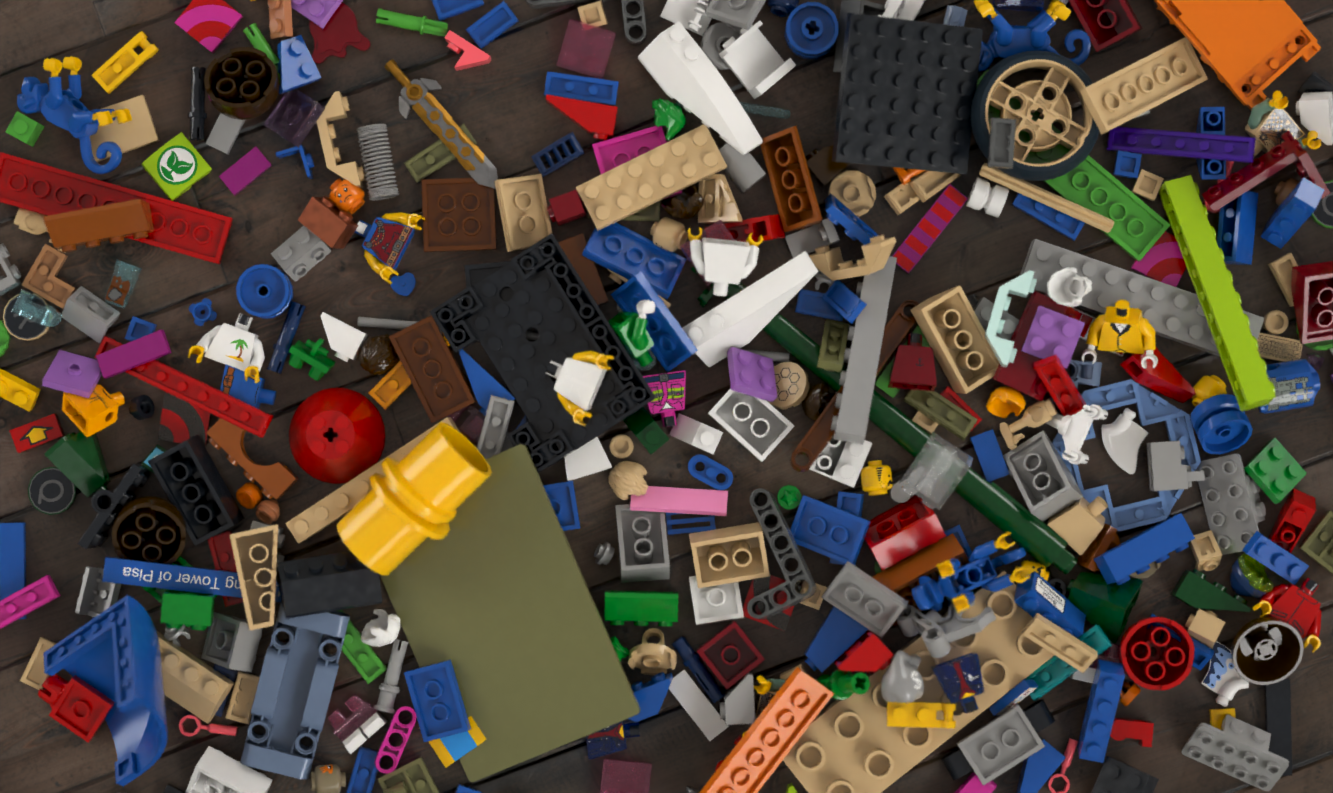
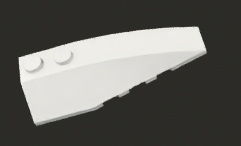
(694, 82)
(749, 311)

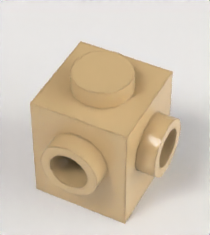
(1205, 627)

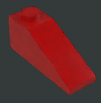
(590, 116)
(768, 226)

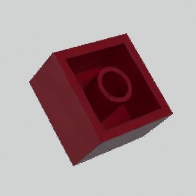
(730, 654)

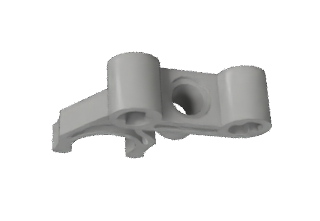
(940, 631)

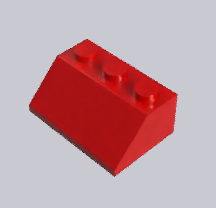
(902, 532)
(865, 655)

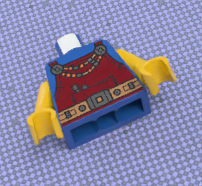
(387, 241)

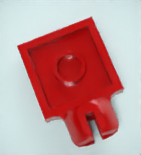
(76, 705)

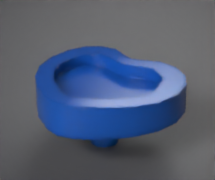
(403, 284)

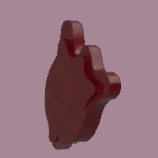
(337, 35)

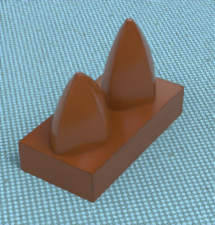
(1104, 541)

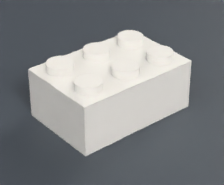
(751, 422)

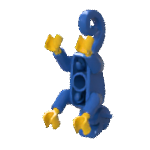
(1014, 39)
(69, 113)
(958, 580)

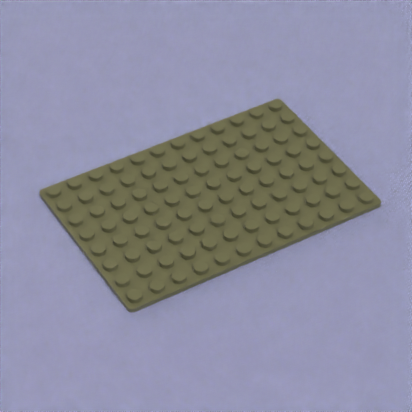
(513, 621)

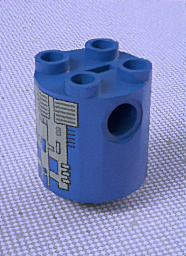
(1294, 385)

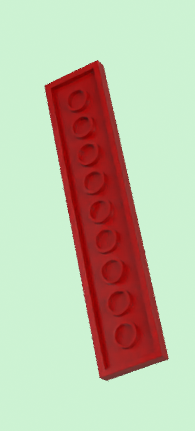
(60, 191)

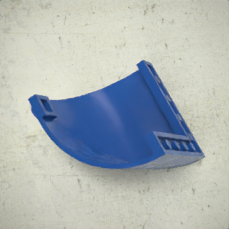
(123, 661)

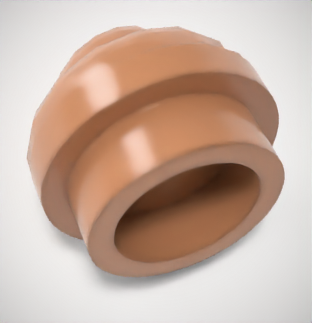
(268, 511)

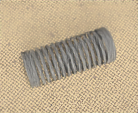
(377, 132)

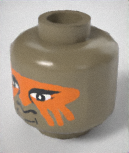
(327, 779)

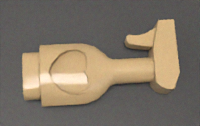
(31, 222)
(1034, 416)

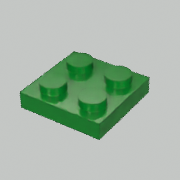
(1275, 470)

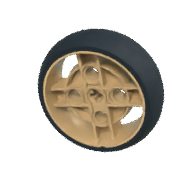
(1029, 93)

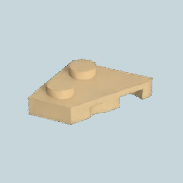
(718, 201)

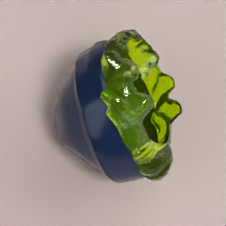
(1249, 577)

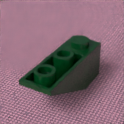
(1199, 593)

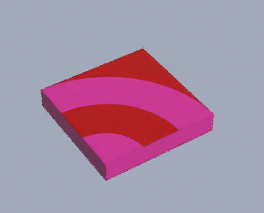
(208, 22)
(1162, 261)

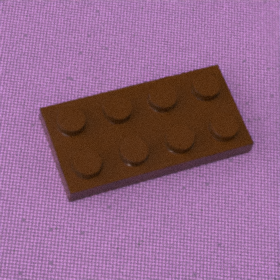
(432, 369)

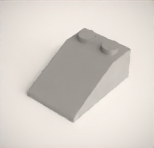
(1042, 477)
(642, 545)

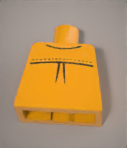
(94, 412)

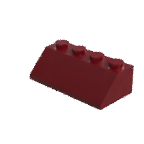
(1106, 20)
(1021, 373)

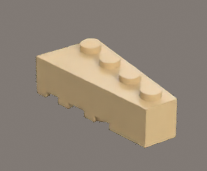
(257, 570)

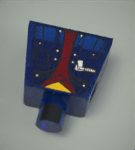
(961, 680)
(611, 739)

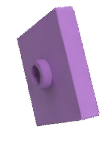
(73, 374)

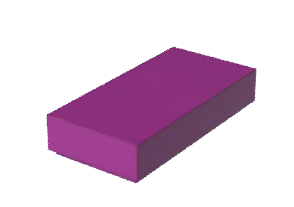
(245, 170)

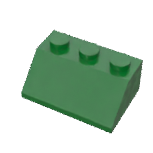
(641, 607)

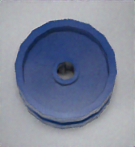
(813, 16)
(251, 285)
(1220, 424)

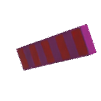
(929, 228)

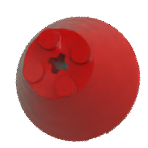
(358, 439)

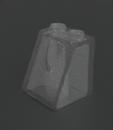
(935, 471)

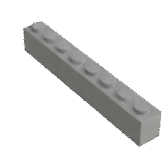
(863, 356)

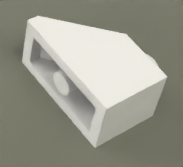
(1317, 114)
(343, 338)
(696, 433)

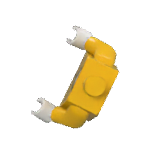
(1122, 331)

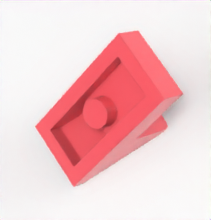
(471, 54)

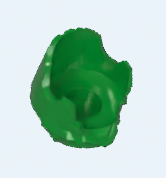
(668, 115)

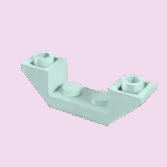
(1001, 347)

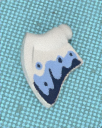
(1222, 675)

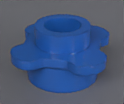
(196, 310)

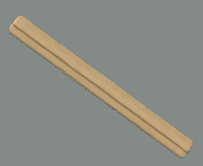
(1047, 198)

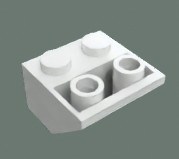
(842, 461)

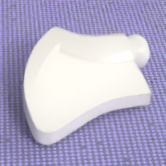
(1123, 440)

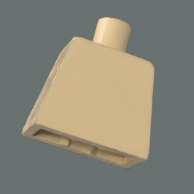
(1079, 523)

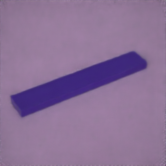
(1182, 144)

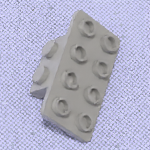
(1230, 502)
(1237, 751)

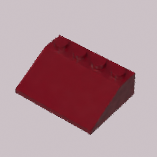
(1313, 301)

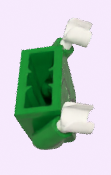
(633, 332)

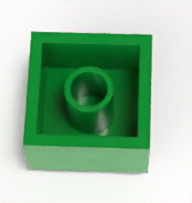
(187, 609)

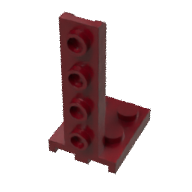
(1261, 169)

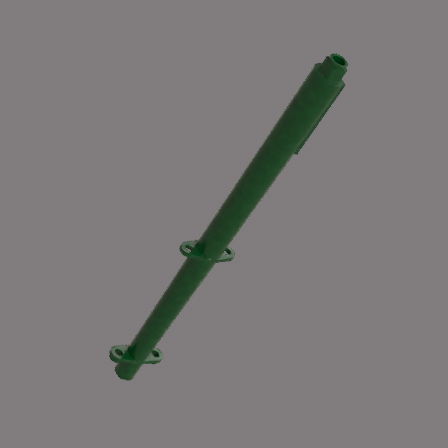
(984, 496)

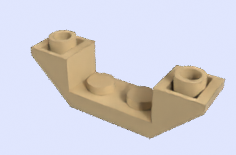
(335, 110)
(831, 263)

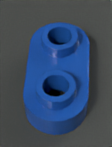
(710, 472)

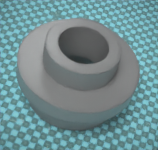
(603, 553)

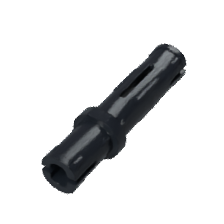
(197, 106)

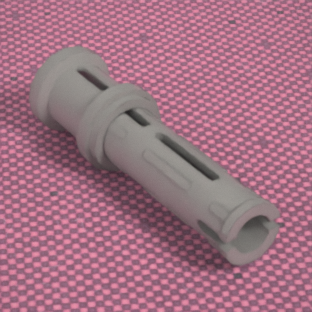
(389, 688)

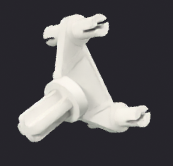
(1075, 429)

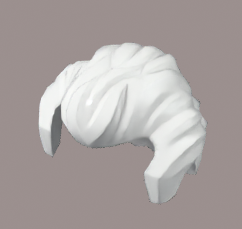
(1067, 287)
(381, 630)

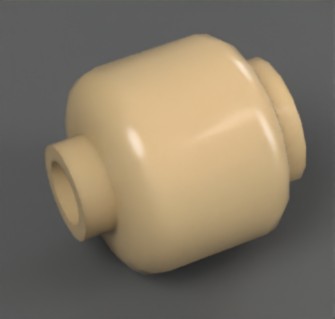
(669, 234)

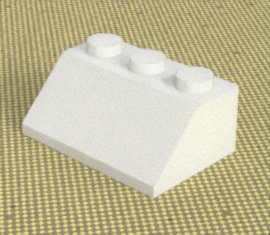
(224, 774)

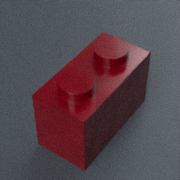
(566, 208)

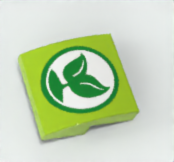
(176, 166)

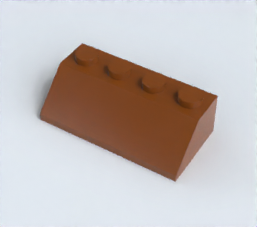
(790, 180)
(100, 224)
(906, 573)

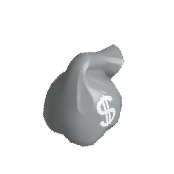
(902, 680)

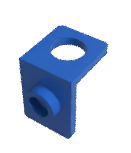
(306, 158)

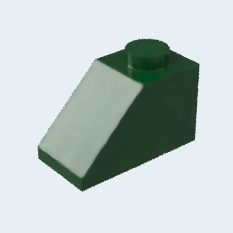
(646, 430)

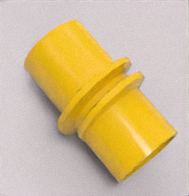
(413, 499)

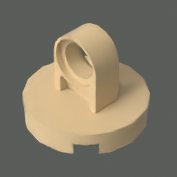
(652, 657)

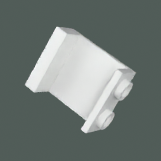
(754, 60)

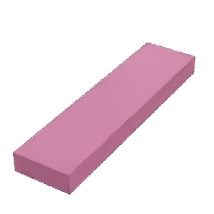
(681, 501)

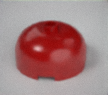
(1171, 659)

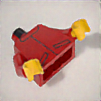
(1296, 608)

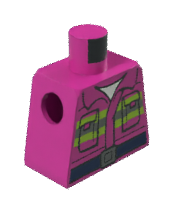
(669, 394)

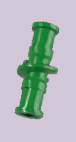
(844, 683)

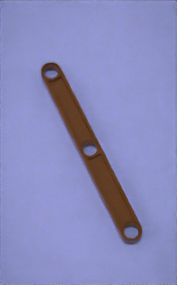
(821, 432)

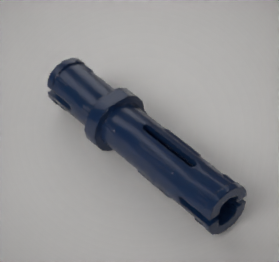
(286, 337)
(702, 675)

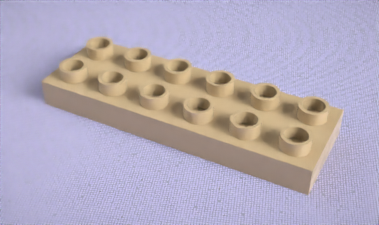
(849, 740)

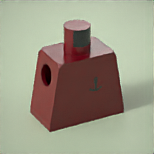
(913, 366)

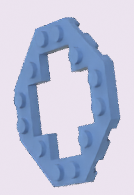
(1150, 410)

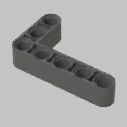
(630, 21)
(783, 557)

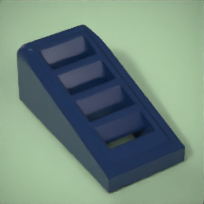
(561, 162)

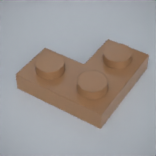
(43, 279)

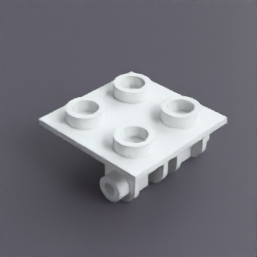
(689, 13)

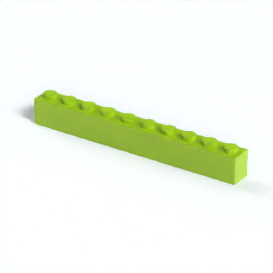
(1216, 293)

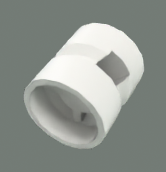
(987, 197)

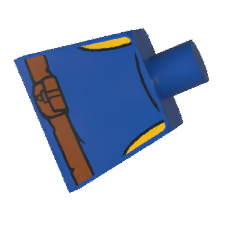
(246, 391)

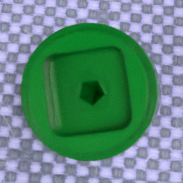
(789, 497)

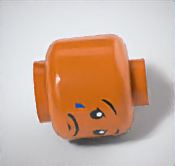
(346, 196)

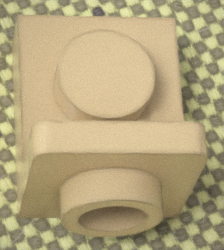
(1205, 551)

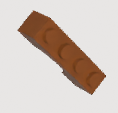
(274, 478)

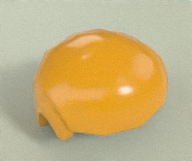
(1005, 401)

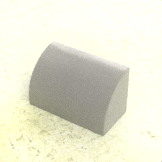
(741, 169)

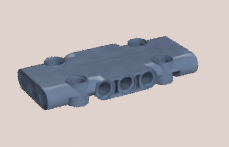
(294, 693)

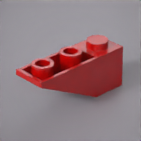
(1162, 378)
(1293, 519)

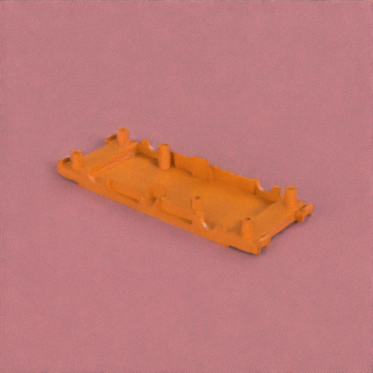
(1243, 40)

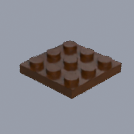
(458, 215)

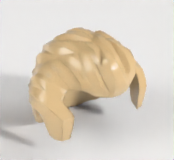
(628, 479)

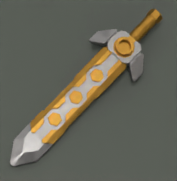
(441, 123)

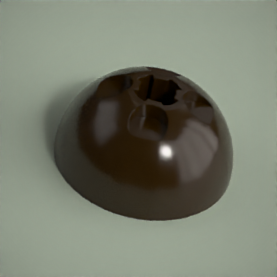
(1266, 650)

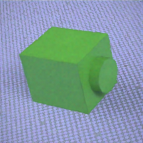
(24, 129)

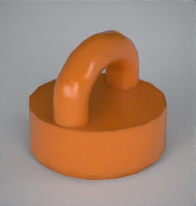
(249, 495)
(1132, 692)

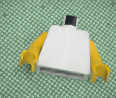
(579, 381)

